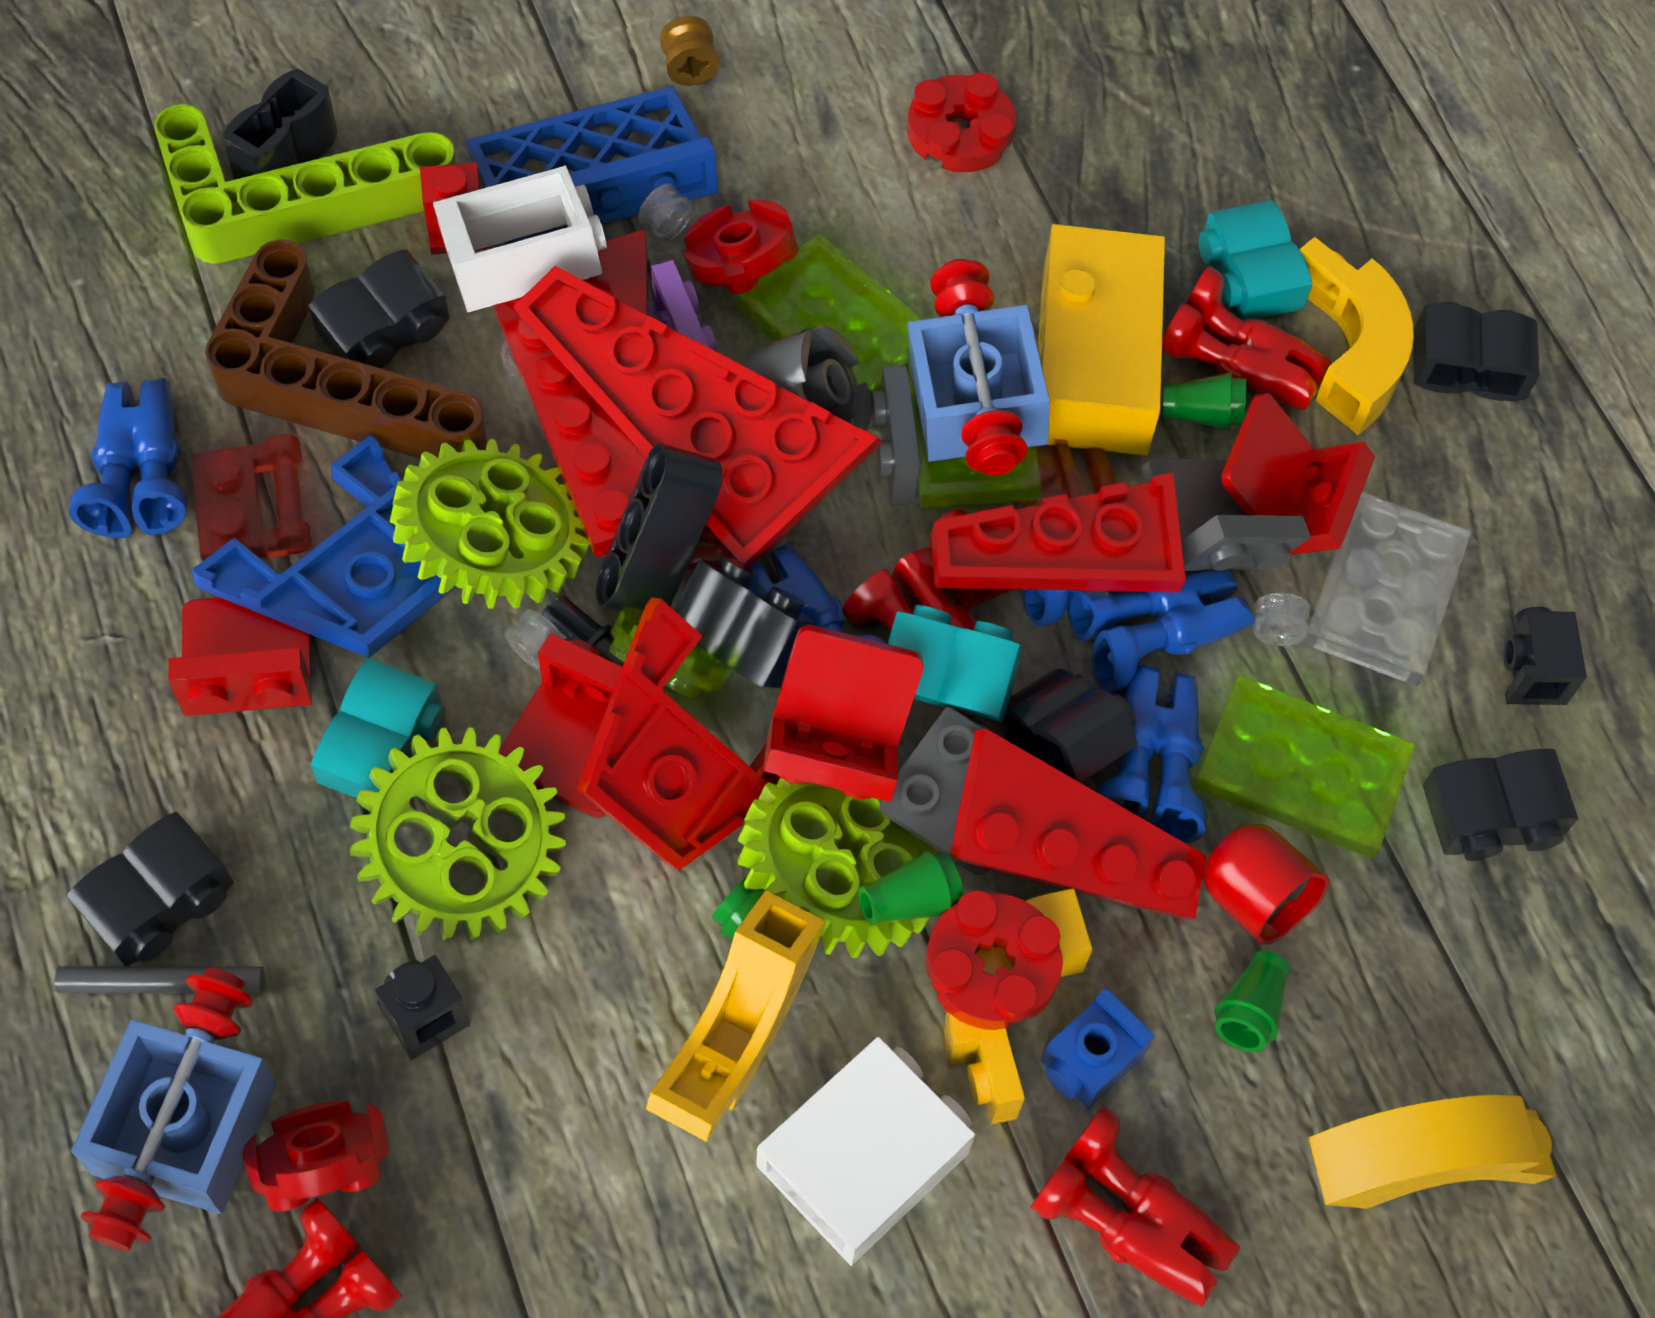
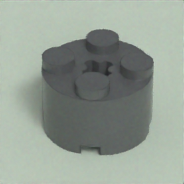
(818, 369)

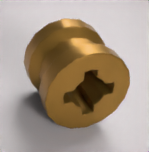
(689, 50)

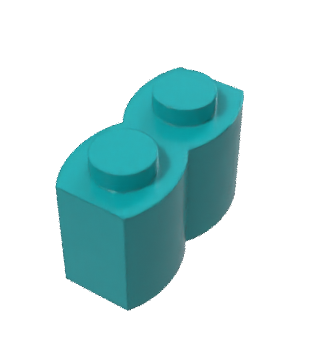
(1257, 259)
(960, 666)
(376, 715)

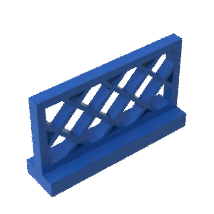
(616, 186)

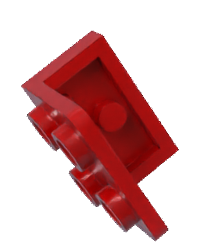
(1282, 475)
(238, 661)
(842, 713)
(564, 717)

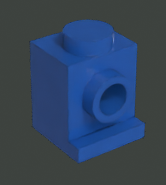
(1114, 1031)

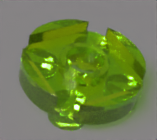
(695, 673)

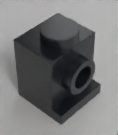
(1544, 657)
(416, 996)

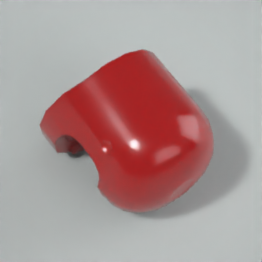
(1255, 873)

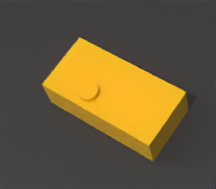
(1102, 337)

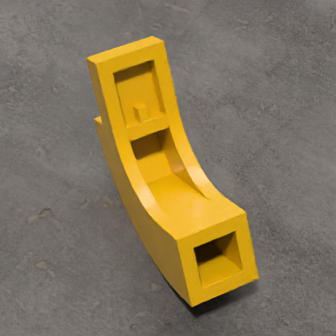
(1377, 330)
(741, 1018)
(994, 1074)
(1431, 1147)

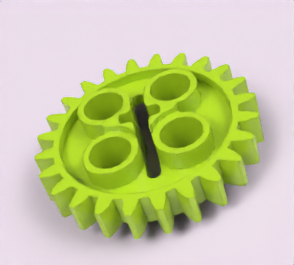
(488, 523)
(822, 840)
(422, 881)

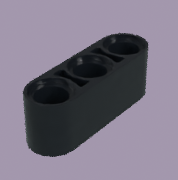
(659, 528)

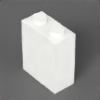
(866, 1148)

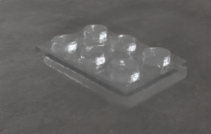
(1388, 589)

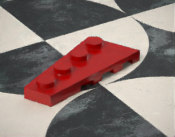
(1081, 543)
(1058, 832)

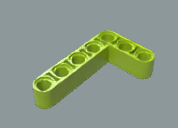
(290, 202)

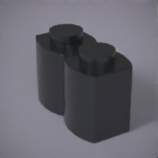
(283, 130)
(380, 310)
(1476, 352)
(741, 620)
(1070, 724)
(1500, 803)
(151, 890)

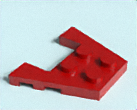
(657, 763)

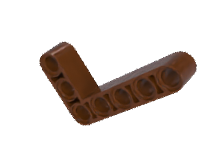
(256, 362)

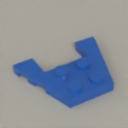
(348, 586)

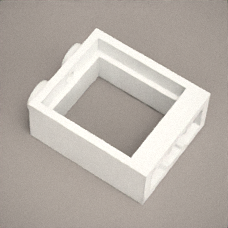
(513, 212)

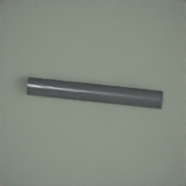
(145, 978)

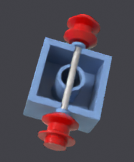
(977, 374)
(173, 1114)

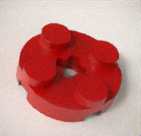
(968, 98)
(740, 245)
(988, 922)
(316, 1154)

